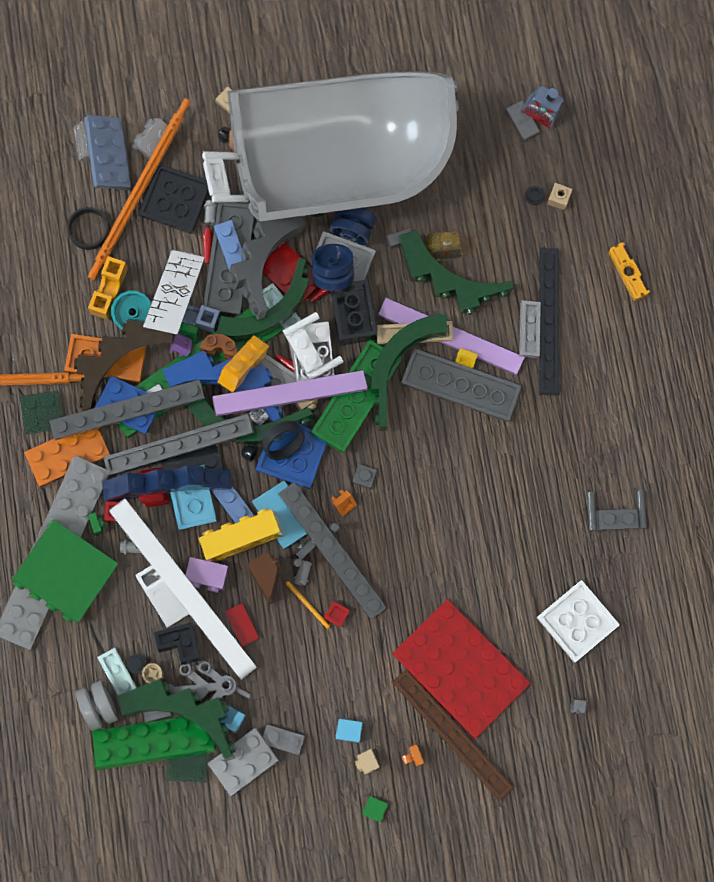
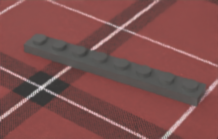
(127, 410)
(179, 444)
(332, 550)

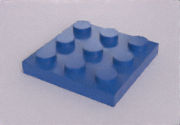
(300, 466)

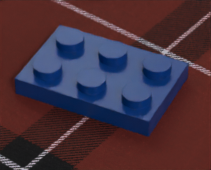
(118, 390)

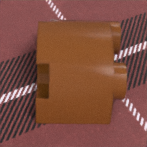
(219, 344)

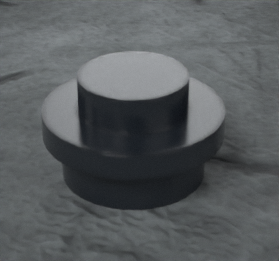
(534, 195)
(136, 664)

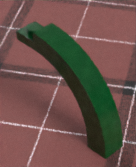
(247, 327)

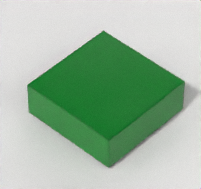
(374, 809)

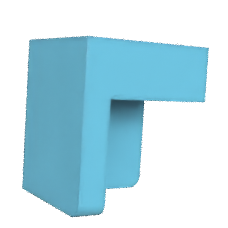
(234, 719)
(348, 730)

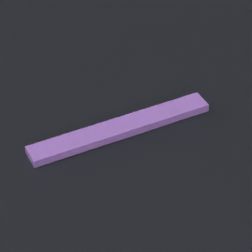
(486, 351)
(289, 393)

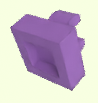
(181, 344)

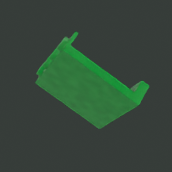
(64, 572)

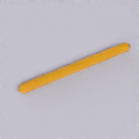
(307, 604)

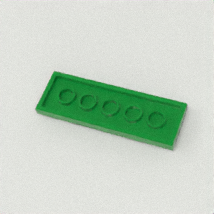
(348, 411)
(150, 742)

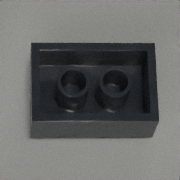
(354, 313)

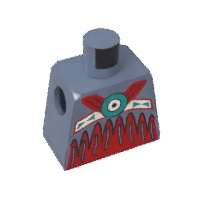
(543, 105)

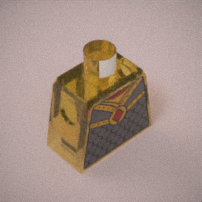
(445, 245)

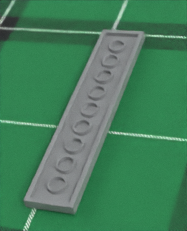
(71, 509)

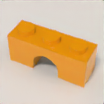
(112, 279)
(238, 367)

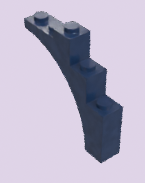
(163, 481)

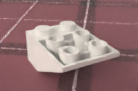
(320, 338)
(161, 596)

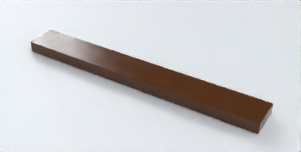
(452, 735)

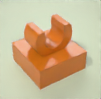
(344, 502)
(413, 756)

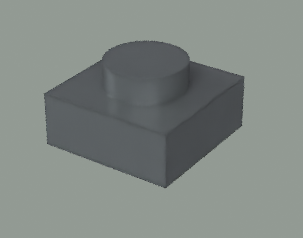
(364, 476)

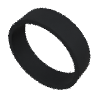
(82, 211)
(290, 449)

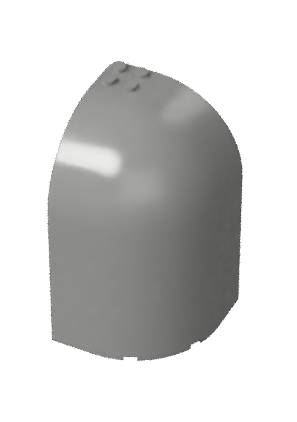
(342, 141)

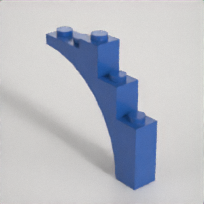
(200, 368)

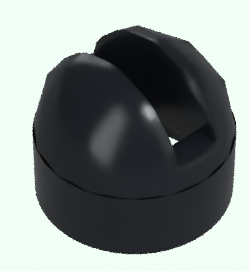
(223, 137)
(249, 452)

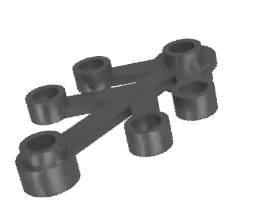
(202, 686)

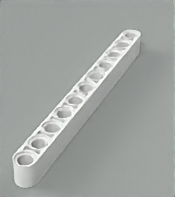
(182, 588)

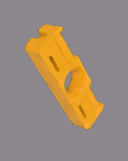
(633, 283)

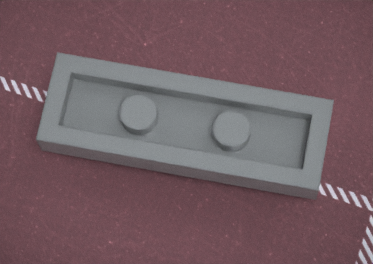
(529, 329)

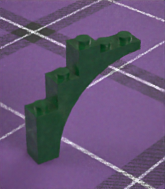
(466, 292)
(155, 697)

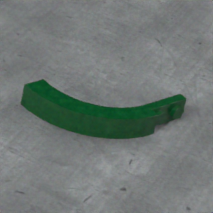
(412, 334)
(207, 416)

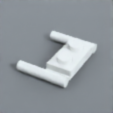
(217, 178)
(306, 351)

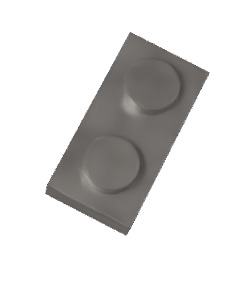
(283, 739)

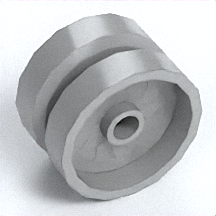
(93, 706)

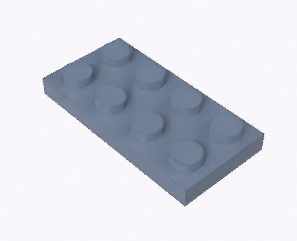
(107, 152)

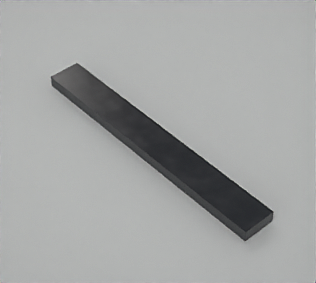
(549, 321)

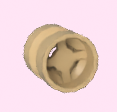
(150, 671)

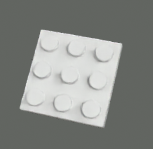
(578, 621)

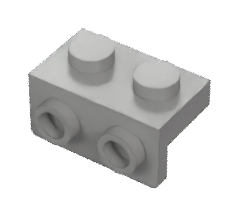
(150, 137)

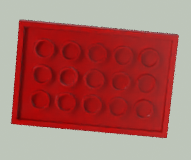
(460, 669)

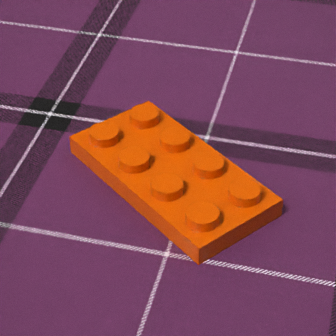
(126, 368)
(52, 458)

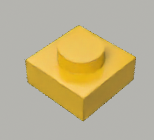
(466, 358)

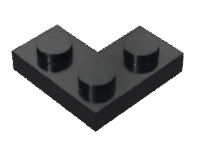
(183, 639)

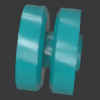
(125, 303)

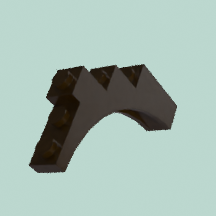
(112, 349)

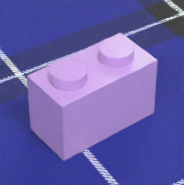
(207, 574)

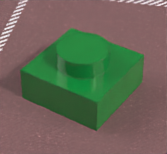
(189, 331)
(97, 523)

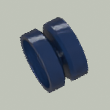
(353, 225)
(333, 267)

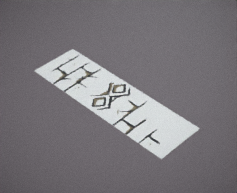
(174, 292)

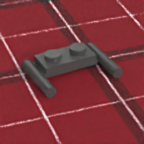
(617, 519)
(305, 547)

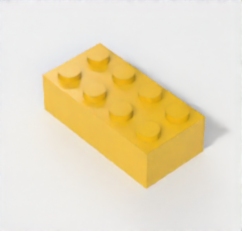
(241, 536)

